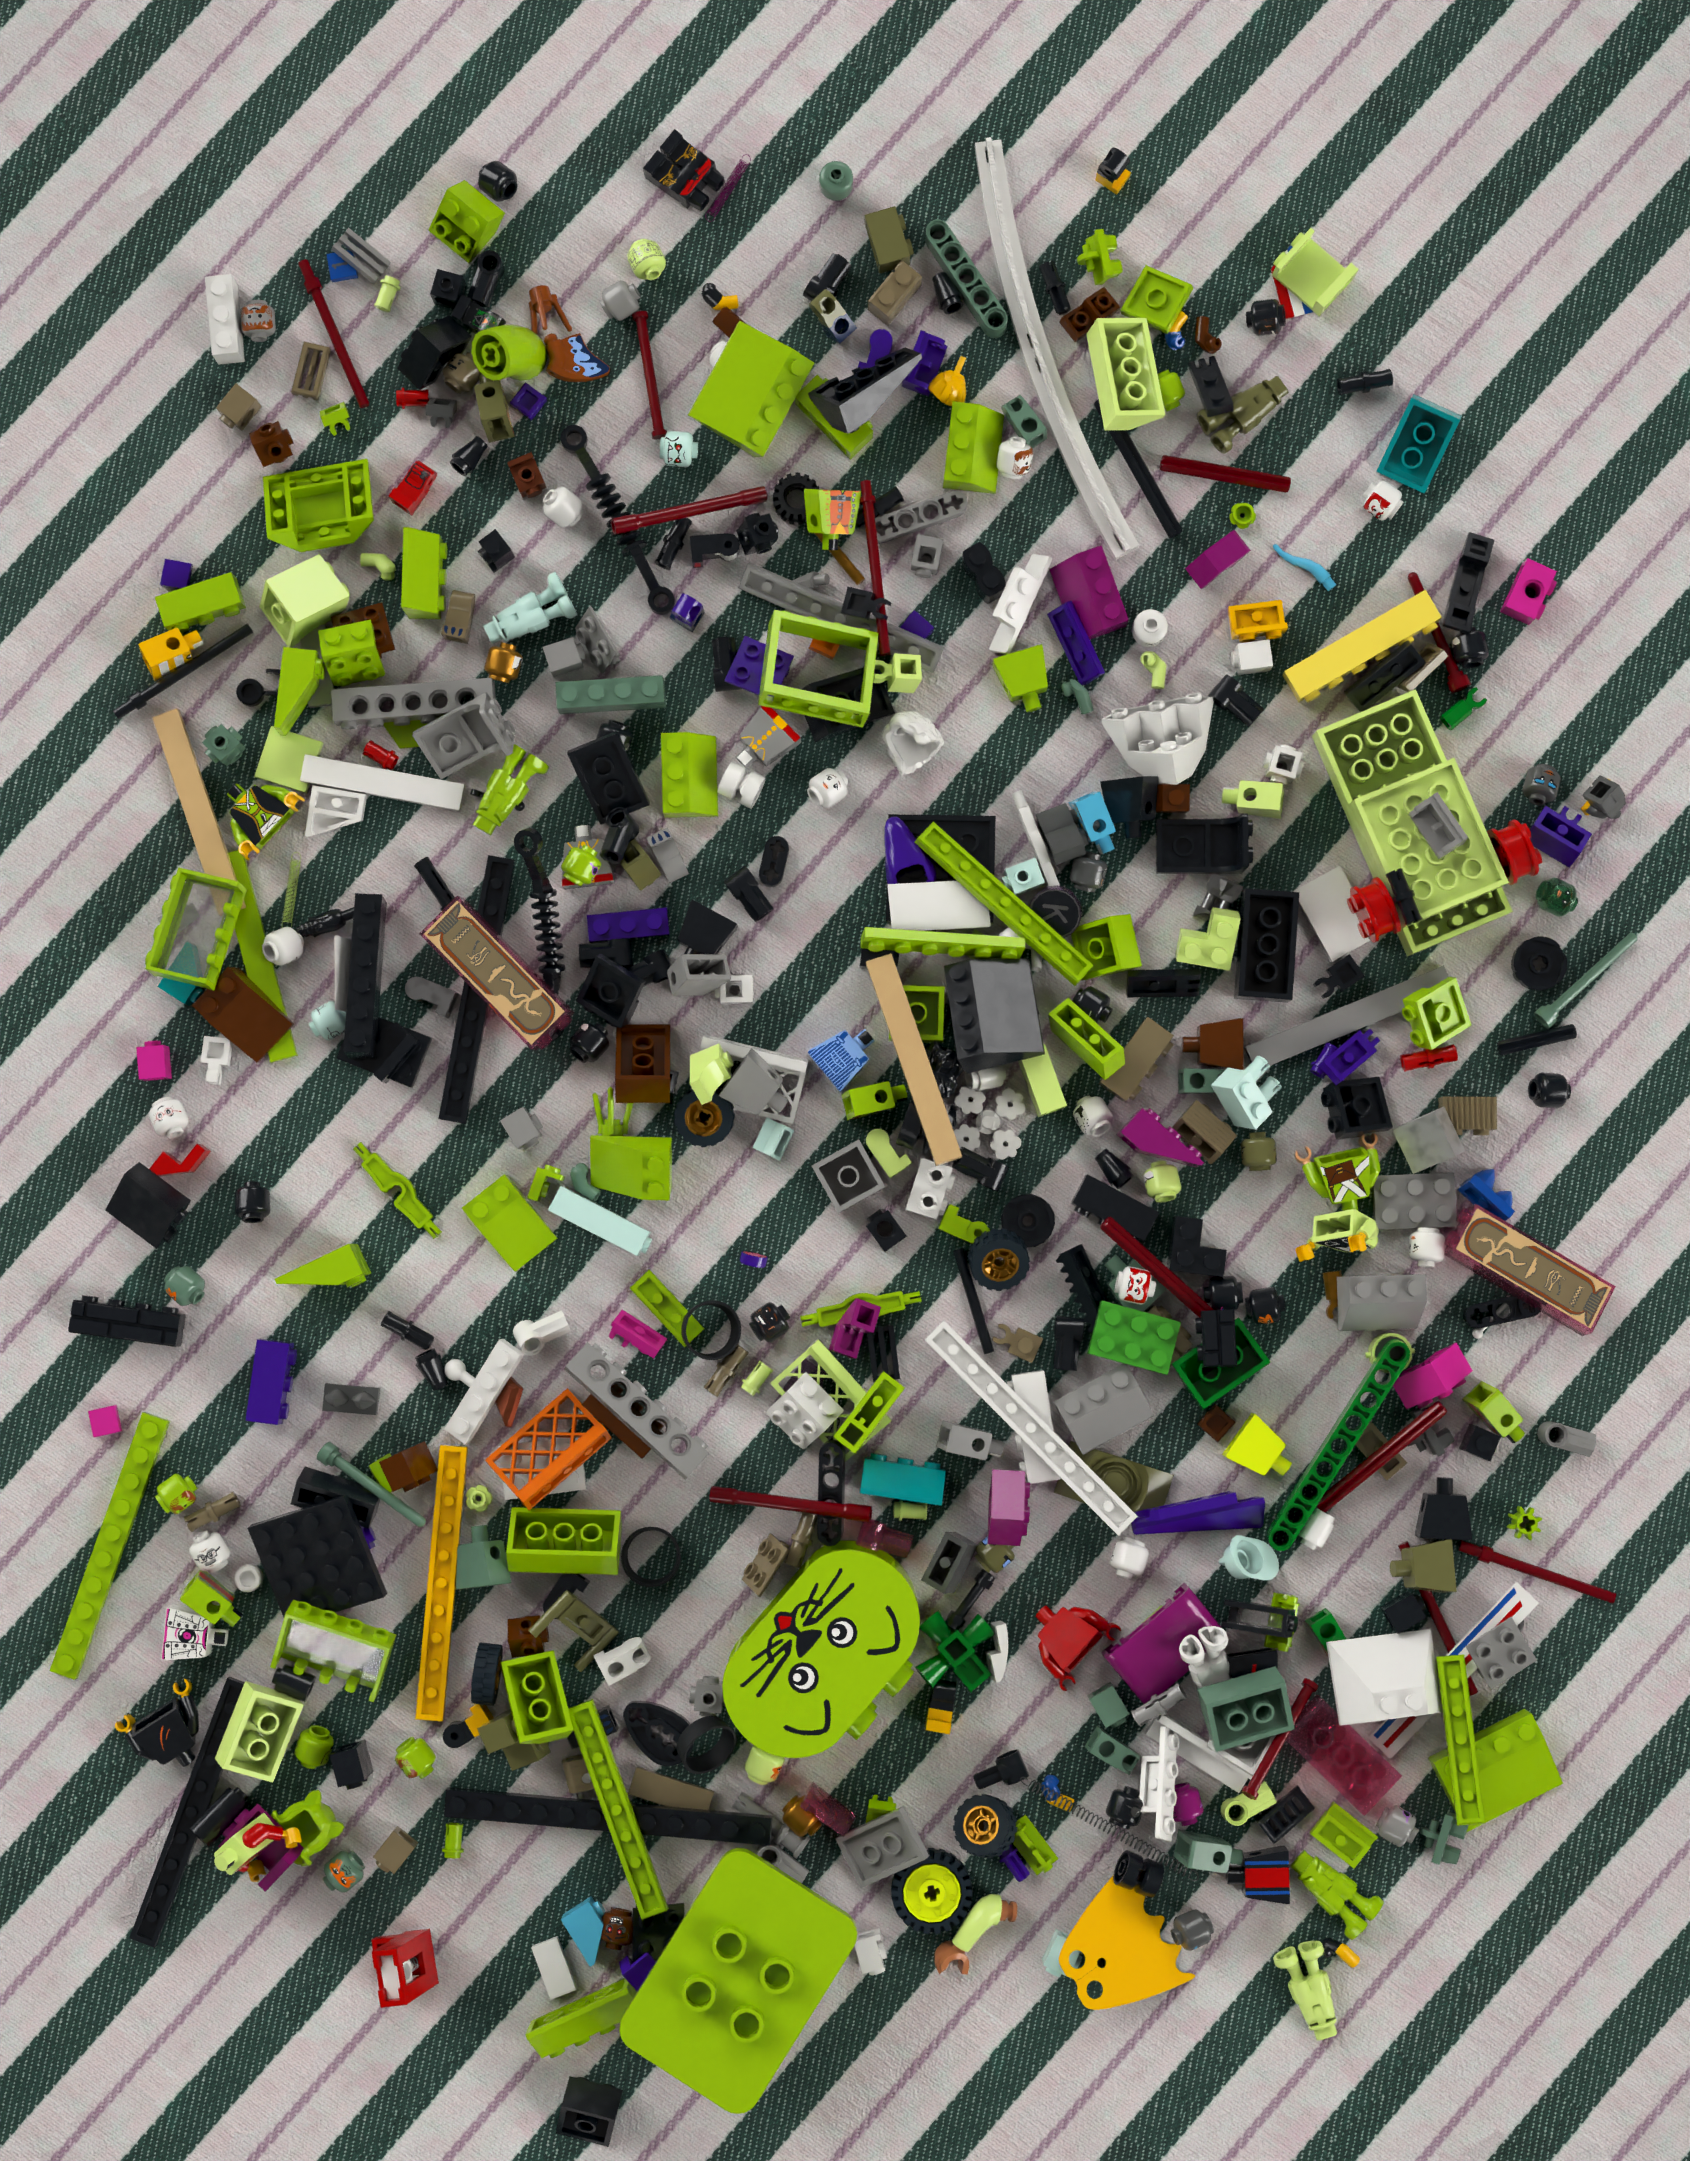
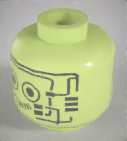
(646, 259)

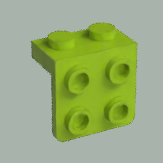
(351, 653)

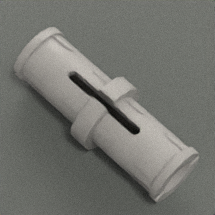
(1159, 1704)

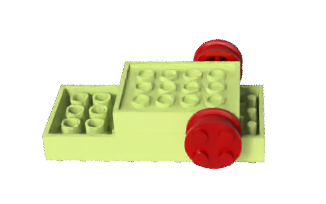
(1380, 771)

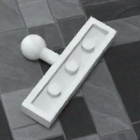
(483, 1389)

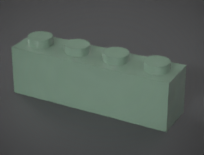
(610, 694)

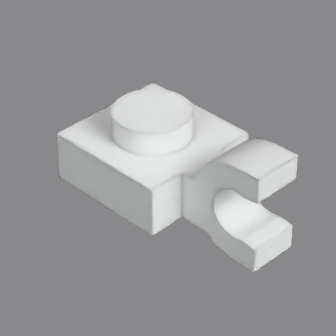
(215, 1053)

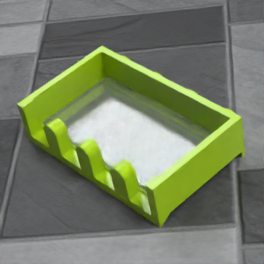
(195, 928)
(334, 1647)

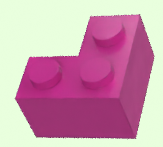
(1433, 1377)

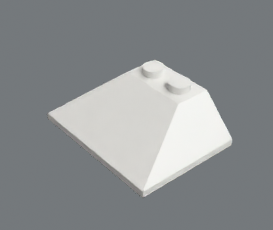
(1384, 1677)

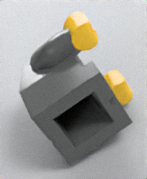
(1604, 799)

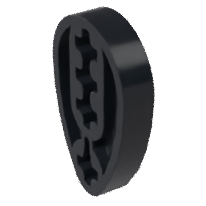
(642, 1732)

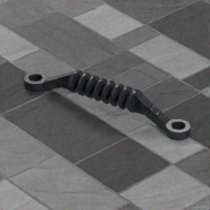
(613, 510)
(543, 891)

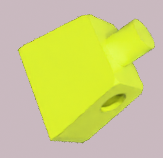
(1257, 1448)

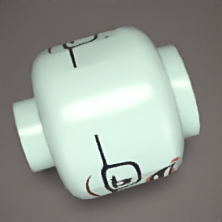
(328, 1021)

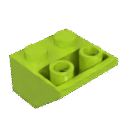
(466, 220)

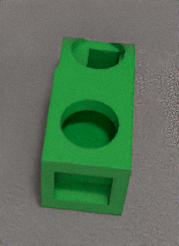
(1325, 1628)

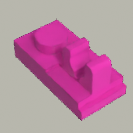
(638, 1333)

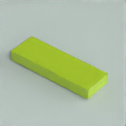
(665, 1306)

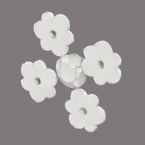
(989, 1121)

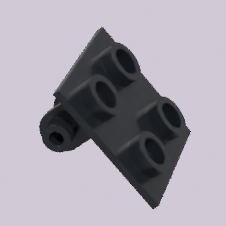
(654, 1932)

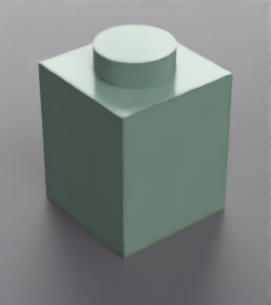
(1108, 1706)

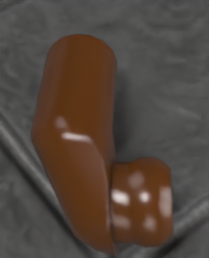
(1205, 339)

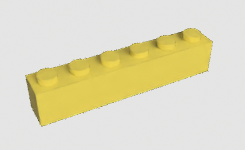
(1362, 646)

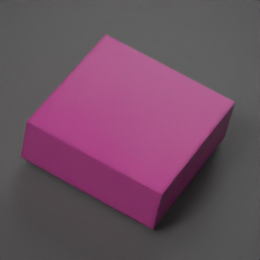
(105, 1421)

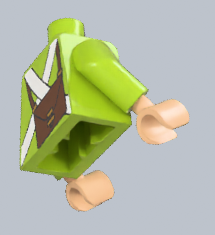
(1343, 1174)

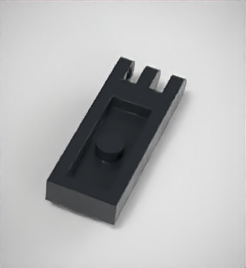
(1211, 387)
(1163, 983)

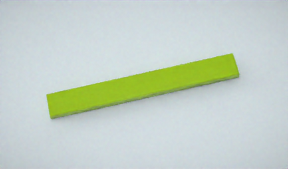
(1004, 903)
(251, 937)
(617, 1809)

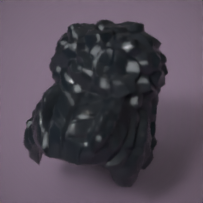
(944, 1067)

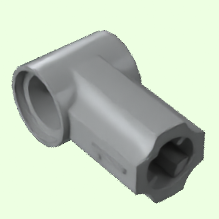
(1568, 1438)
(785, 1862)

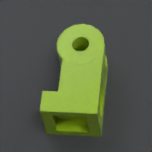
(961, 1227)

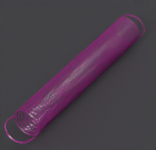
(721, 197)

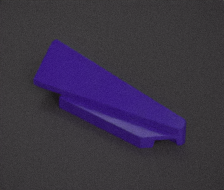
(1205, 1513)

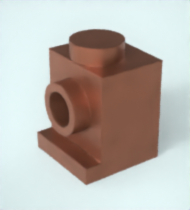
(522, 465)

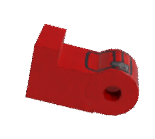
(413, 487)

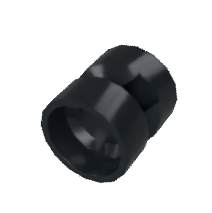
(1138, 1874)

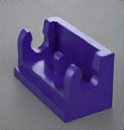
(932, 351)

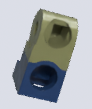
(832, 316)

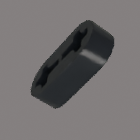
(767, 860)

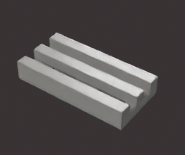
(365, 247)

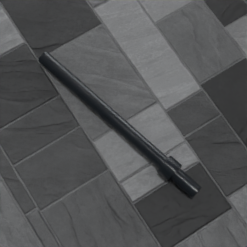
(140, 699)

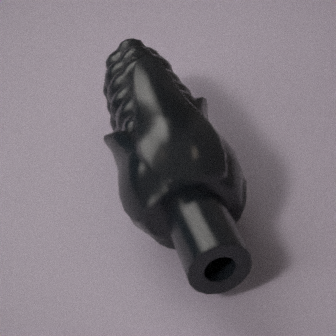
(325, 922)

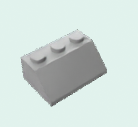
(1380, 1302)
(1104, 1408)

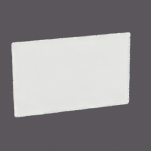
(342, 967)

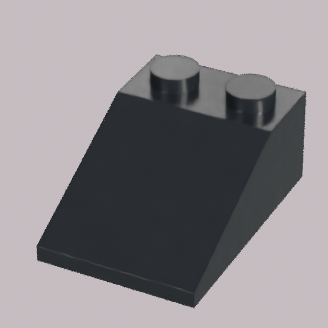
(847, 687)

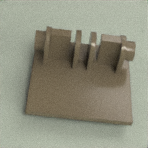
(765, 1564)

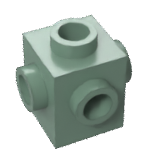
(230, 751)

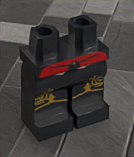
(683, 172)

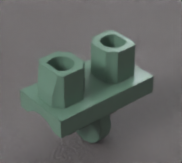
(1443, 1851)

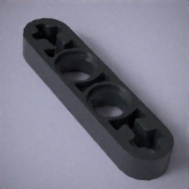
(828, 1492)

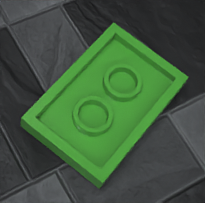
(1134, 1337)

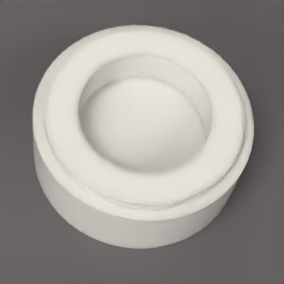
(248, 1578)

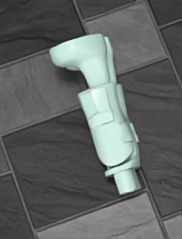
(527, 612)

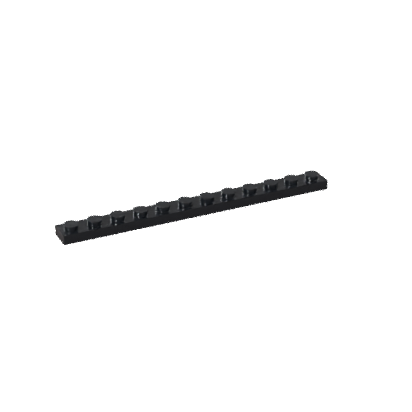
(589, 1815)

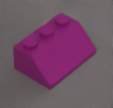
(1093, 591)

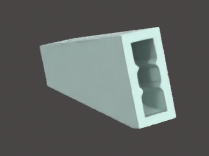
(600, 1221)

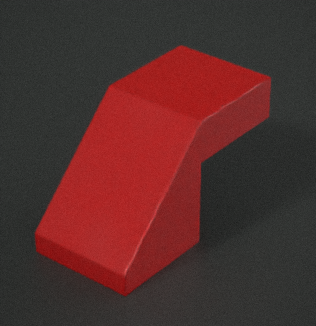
(169, 1165)

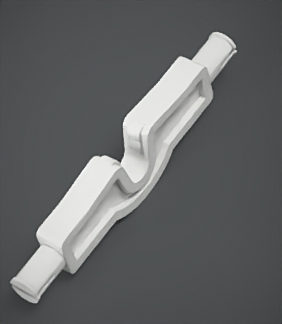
(1035, 839)

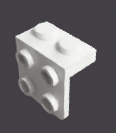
(804, 1411)

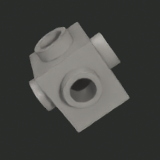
(707, 1685)

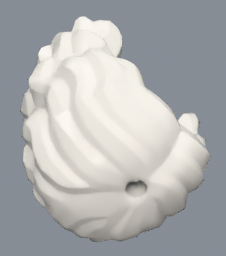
(911, 740)

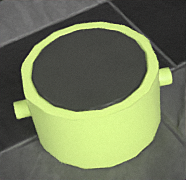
(1395, 1353)

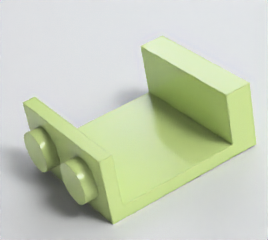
(1312, 273)

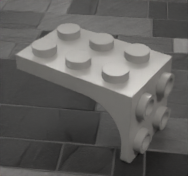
(465, 735)

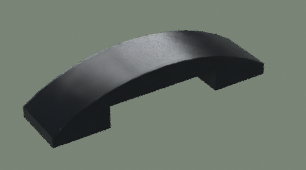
(1467, 583)

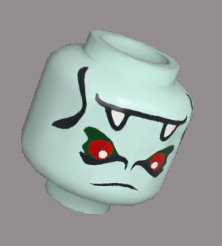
(678, 448)

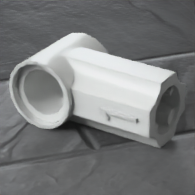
(533, 1335)

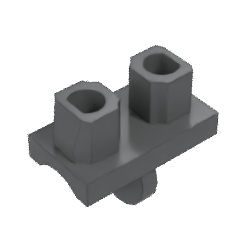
(1436, 1441)

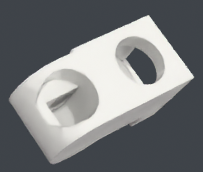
(622, 1660)

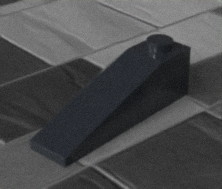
(857, 398)

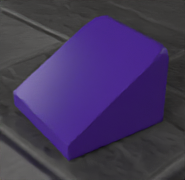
(917, 625)

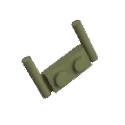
(582, 1621)

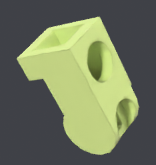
(879, 1144)

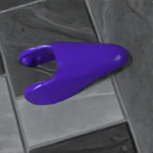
(903, 851)

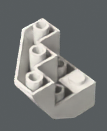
(1163, 736)

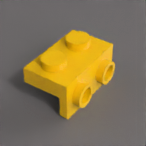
(1257, 620)

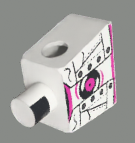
(189, 1634)

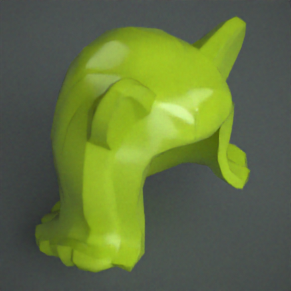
(315, 1823)

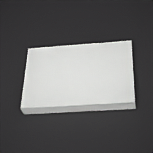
(1328, 913)

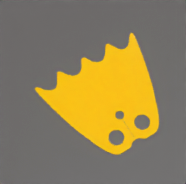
(1129, 1942)

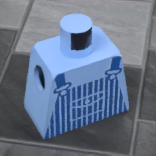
(842, 1057)

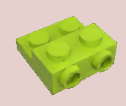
(1436, 1013)

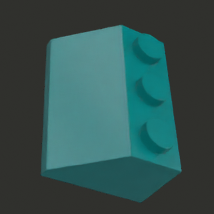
(903, 1479)

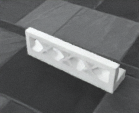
(1195, 1750)

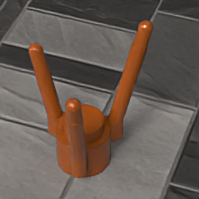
(541, 303)

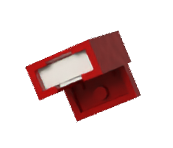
(404, 1966)

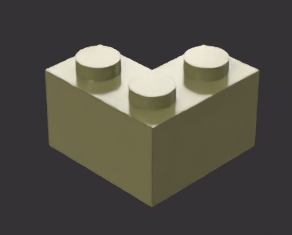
(502, 1734)

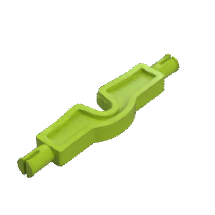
(407, 1201)
(888, 1302)

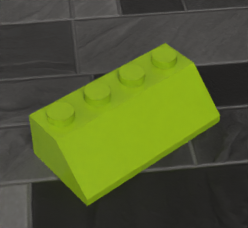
(580, 2019)

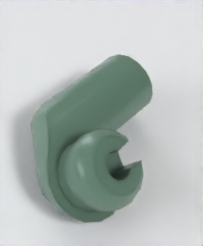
(1081, 694)
(580, 1183)

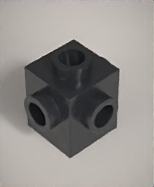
(757, 533)

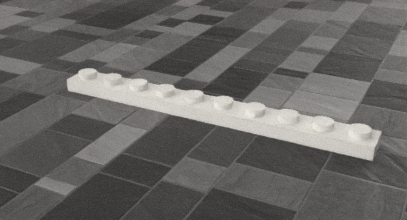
(1031, 1428)

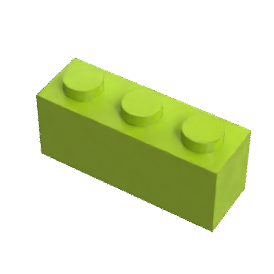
(849, 443)
(201, 603)
(1086, 1038)

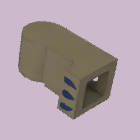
(459, 617)

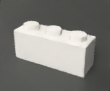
(224, 319)

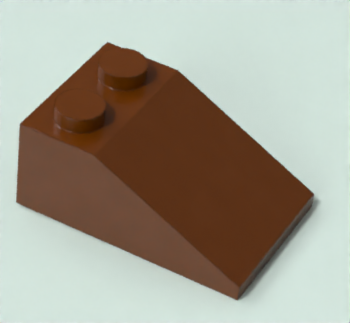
(243, 1013)
(642, 1063)

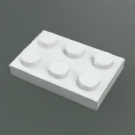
(573, 1482)

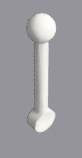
(1478, 1332)

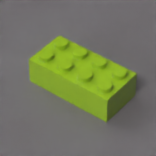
(564, 1541)

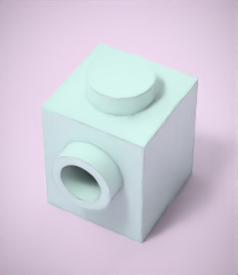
(1023, 877)
(1051, 1956)

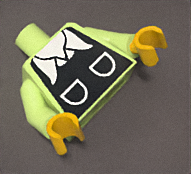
(1340, 1231)

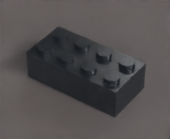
(1266, 945)

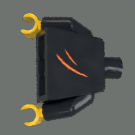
(166, 1731)

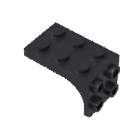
(1203, 845)

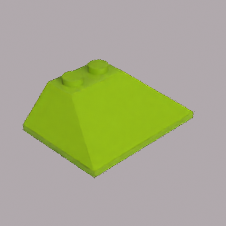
(319, 505)

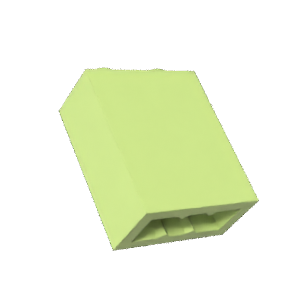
(1042, 1084)

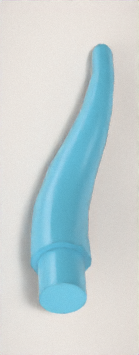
(1314, 568)

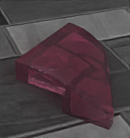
(827, 1809)

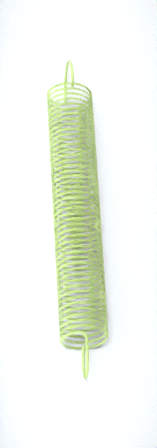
(291, 870)

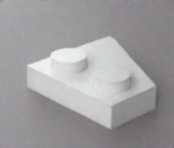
(333, 809)

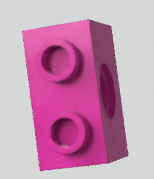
(1517, 603)

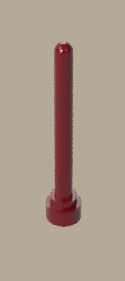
(1457, 679)

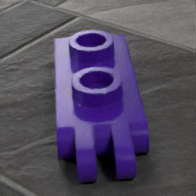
(1349, 1056)

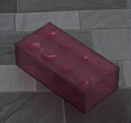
(1342, 1756)

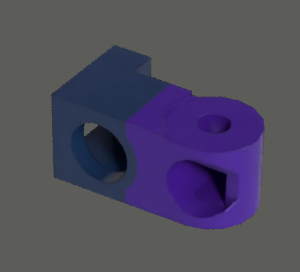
(687, 612)

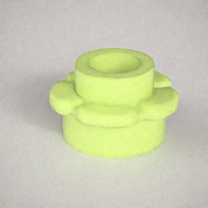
(486, 1498)

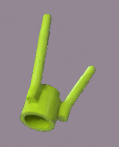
(611, 1126)

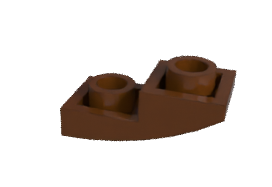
(1081, 319)

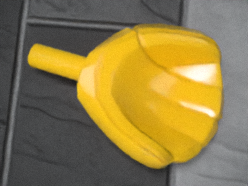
(950, 385)

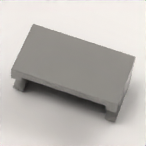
(1438, 825)

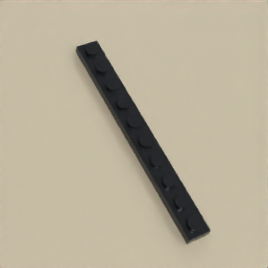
(472, 1007)
(180, 1839)

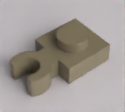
(1022, 1343)

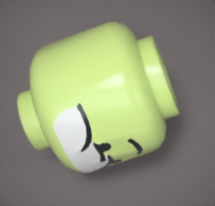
(1162, 1181)

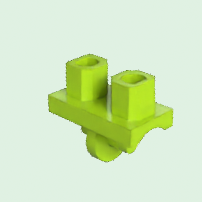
(1097, 257)

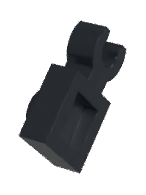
(861, 604)
(1342, 975)

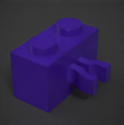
(1558, 835)

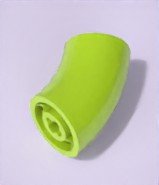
(509, 353)

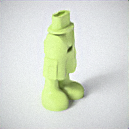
(1310, 1991)

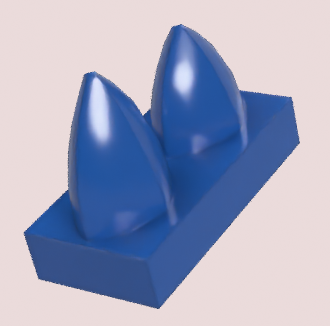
(1479, 1191)

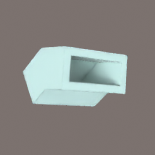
(773, 1139)

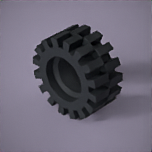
(780, 495)

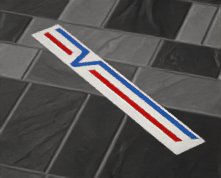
(1515, 1603)

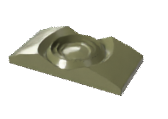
(1132, 1482)

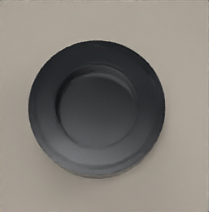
(250, 692)

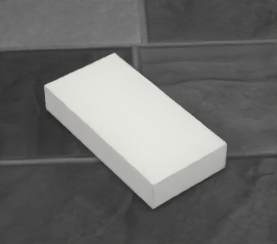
(554, 1967)

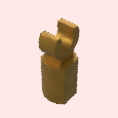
(1330, 1285)

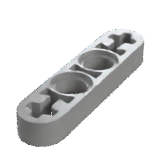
(916, 513)

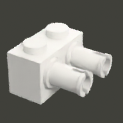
(929, 1189)

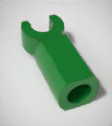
(1461, 710)

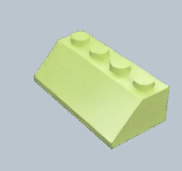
(1125, 372)

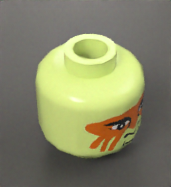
(763, 1766)

